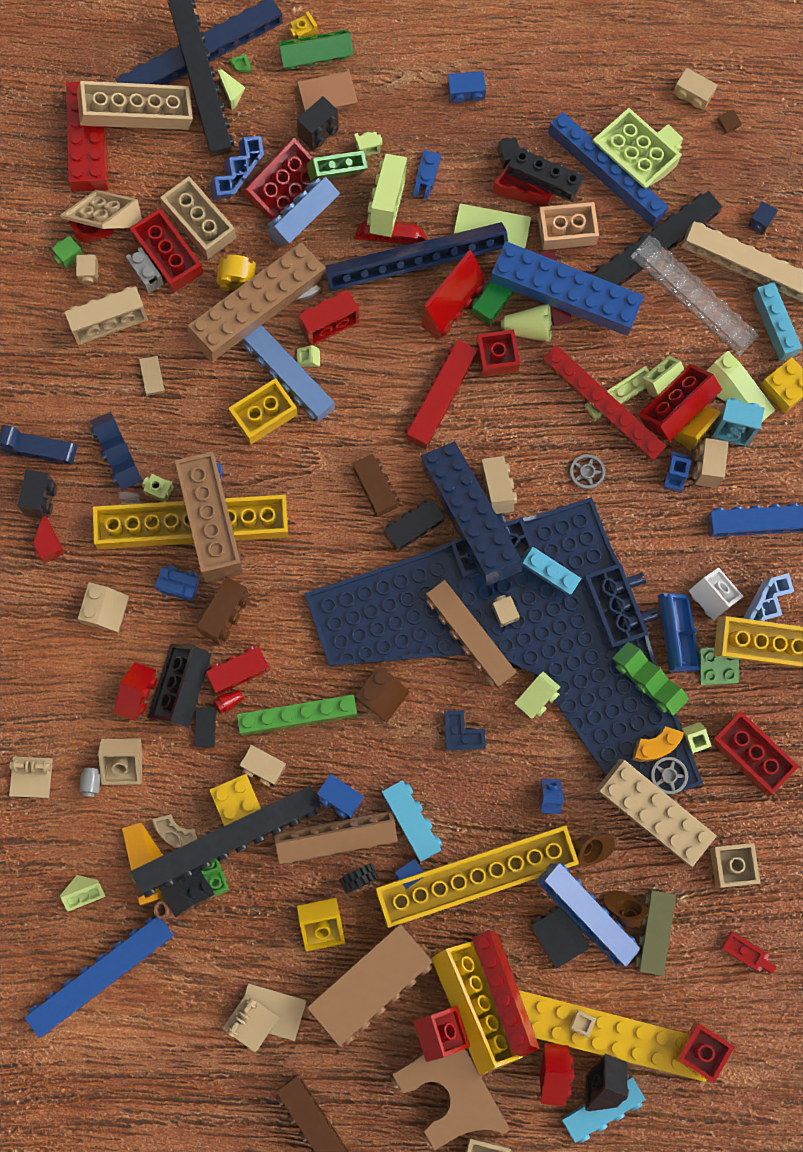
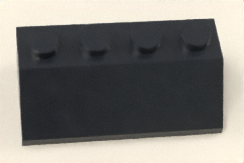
(179, 685)

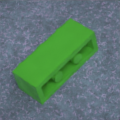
(337, 165)

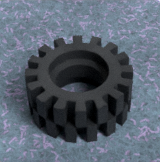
(358, 878)

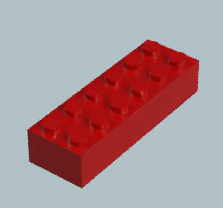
(85, 149)

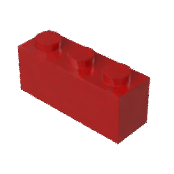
(237, 670)

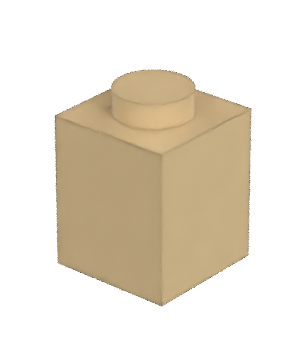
(87, 269)
(505, 610)

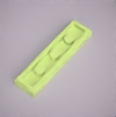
(624, 390)

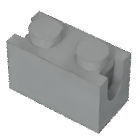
(144, 270)

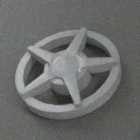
(587, 471)
(669, 775)

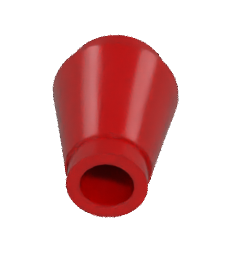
(228, 701)

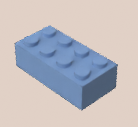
(302, 212)

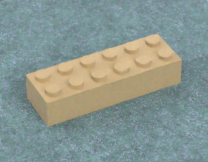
(134, 105)
(656, 812)

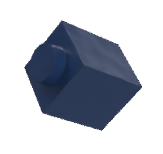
(762, 218)

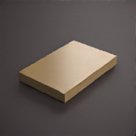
(286, 1007)

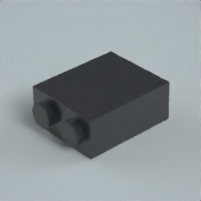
(559, 936)

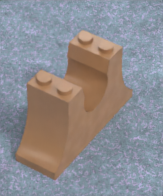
(469, 1101)

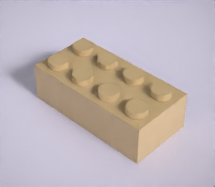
(198, 217)
(106, 315)

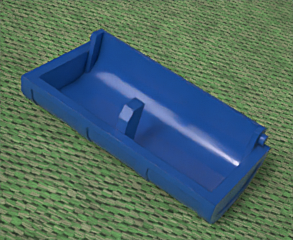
(679, 633)

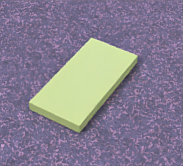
(473, 217)

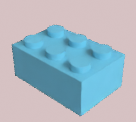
(738, 422)

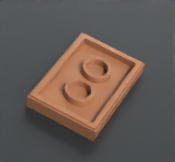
(335, 88)

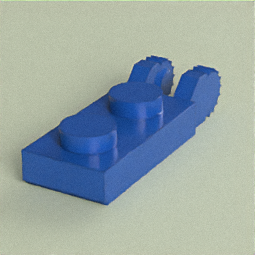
(427, 173)

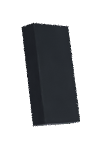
(205, 727)

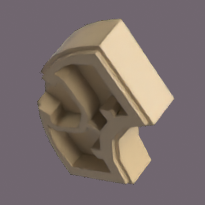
(172, 833)

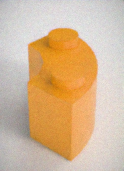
(657, 747)

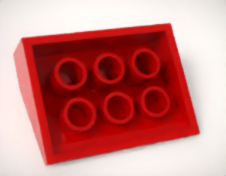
(279, 180)
(453, 296)

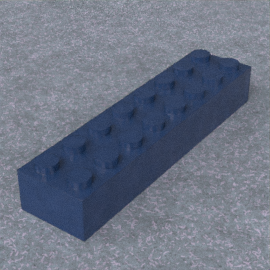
(471, 513)

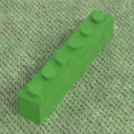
(297, 715)

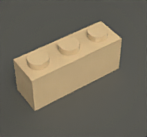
(498, 484)

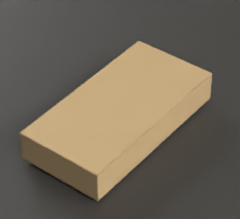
(152, 375)

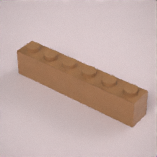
(470, 634)
(335, 837)

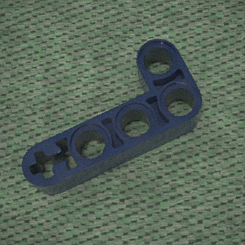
(36, 447)

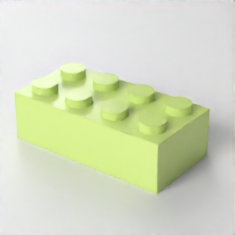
(387, 195)

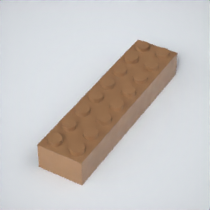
(256, 302)

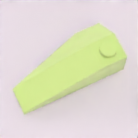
(738, 383)

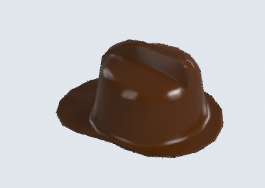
(593, 849)
(626, 908)

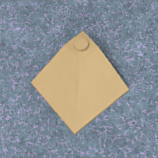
(105, 211)

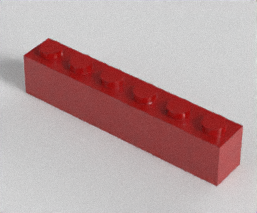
(441, 394)
(505, 993)

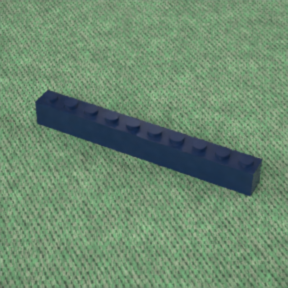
(219, 41)
(415, 256)

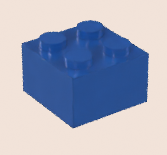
(340, 797)

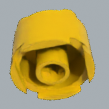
(234, 272)

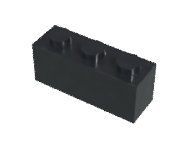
(413, 525)

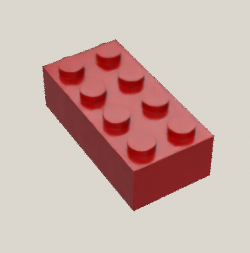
(167, 250)
(680, 402)
(754, 754)

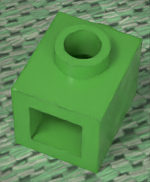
(66, 252)

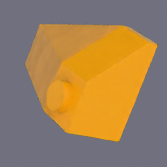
(140, 851)

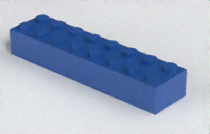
(566, 288)

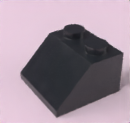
(606, 1084)

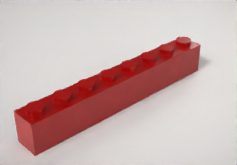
(604, 403)

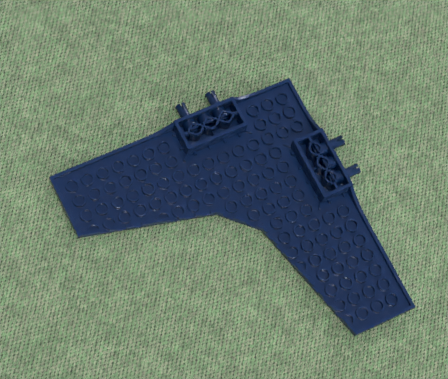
(563, 635)

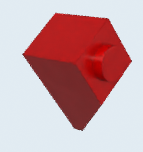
(46, 542)

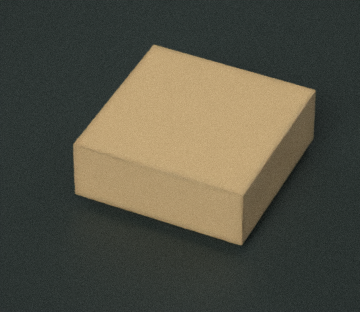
(582, 1023)

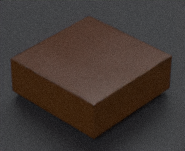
(729, 121)

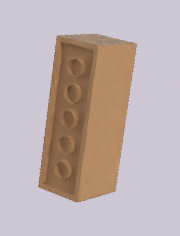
(208, 517)
(370, 986)

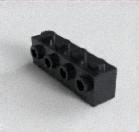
(545, 174)

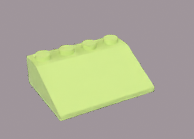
(638, 149)

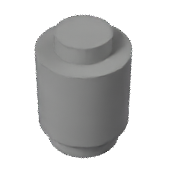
(89, 782)

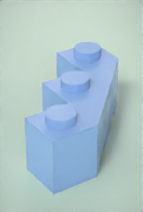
(765, 603)

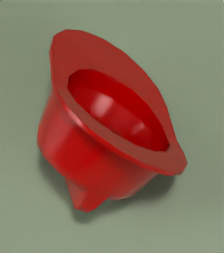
(88, 233)

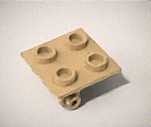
(30, 777)
(250, 1023)

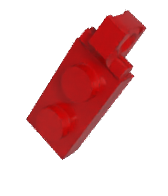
(747, 953)

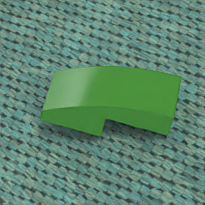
(216, 878)

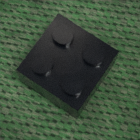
(318, 123)
(37, 494)
(187, 893)

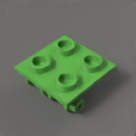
(717, 669)

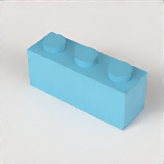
(550, 570)

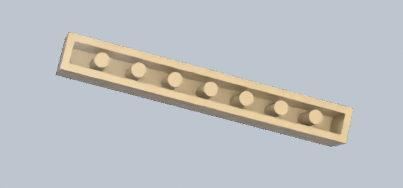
(744, 259)

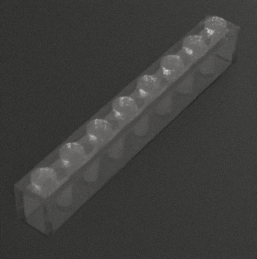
(694, 295)

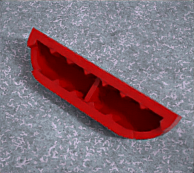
(402, 233)

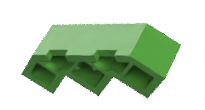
(650, 679)

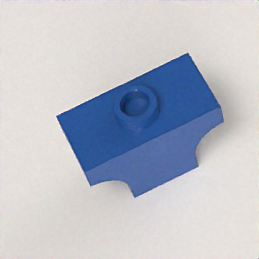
(677, 472)
(551, 796)

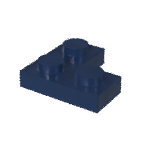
(457, 737)

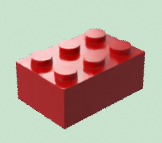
(329, 317)

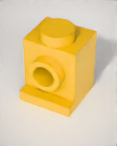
(303, 27)

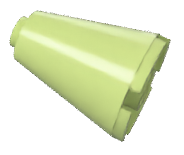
(530, 323)

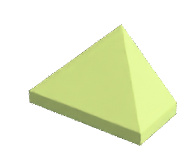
(232, 88)
(81, 892)

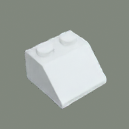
(715, 593)

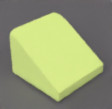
(308, 356)

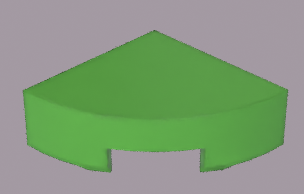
(241, 64)

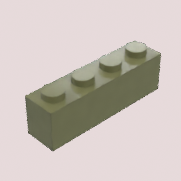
(656, 933)

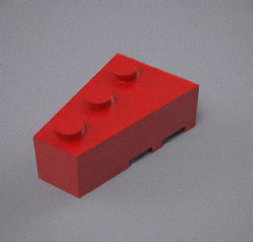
(519, 190)

